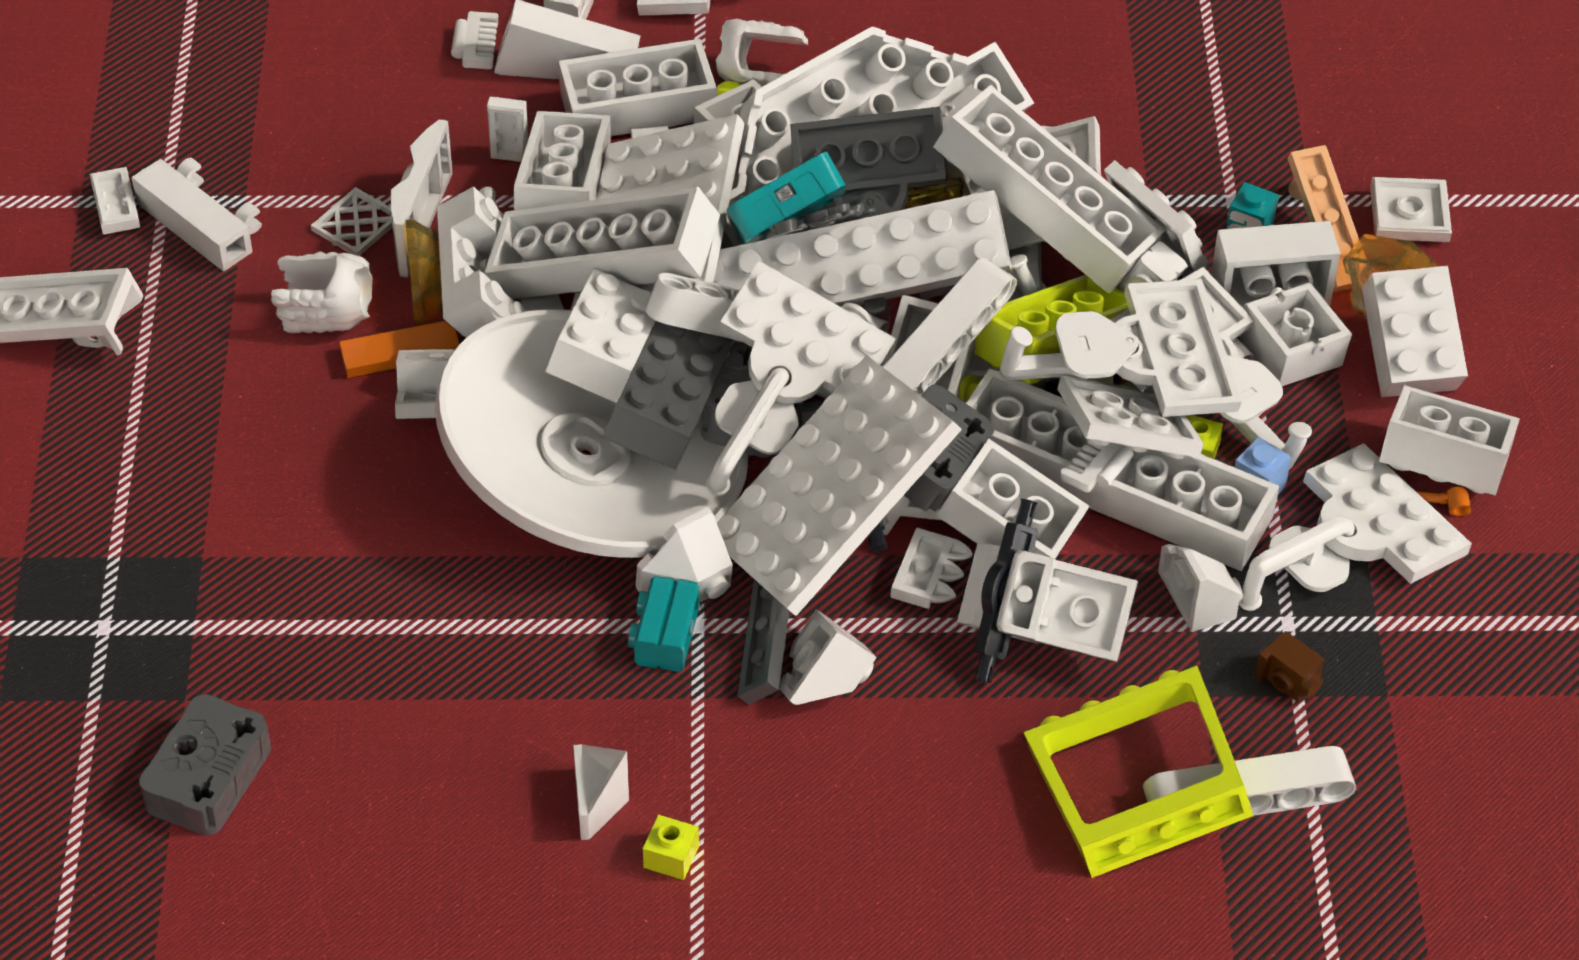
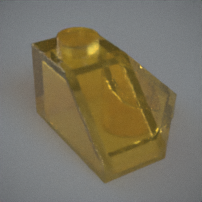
(1380, 254)
(424, 271)

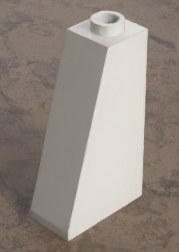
(542, 37)

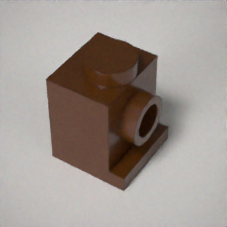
(1290, 667)

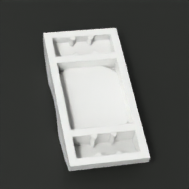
(421, 187)

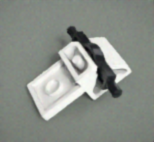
(1041, 599)

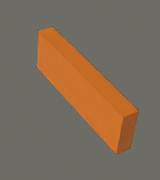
(380, 351)

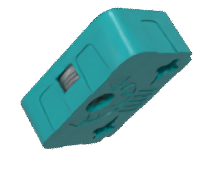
(786, 198)

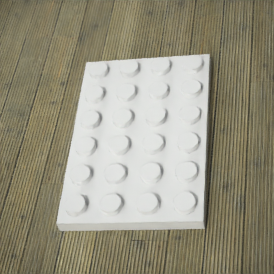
(678, 159)
(834, 483)

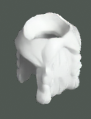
(736, 41)
(323, 292)

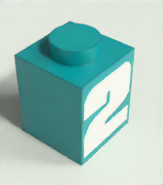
(1252, 208)

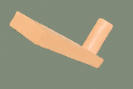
(1323, 200)

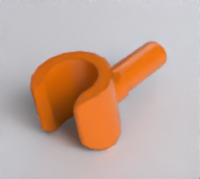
(1456, 498)

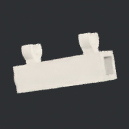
(193, 215)

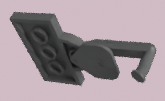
(877, 161)

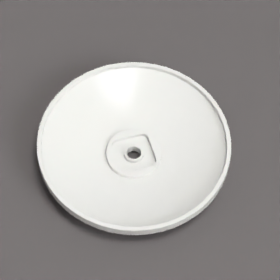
(519, 439)

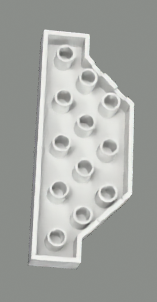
(856, 79)

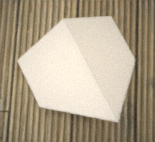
(600, 786)

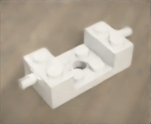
(466, 238)

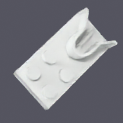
(67, 306)

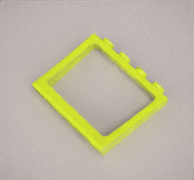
(1158, 822)

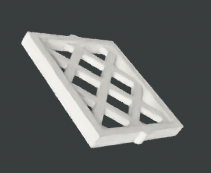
(339, 207)

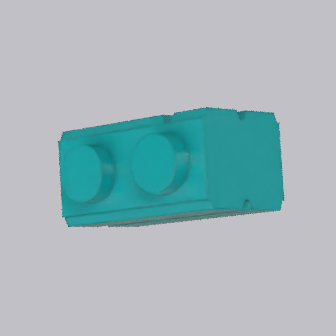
(665, 623)

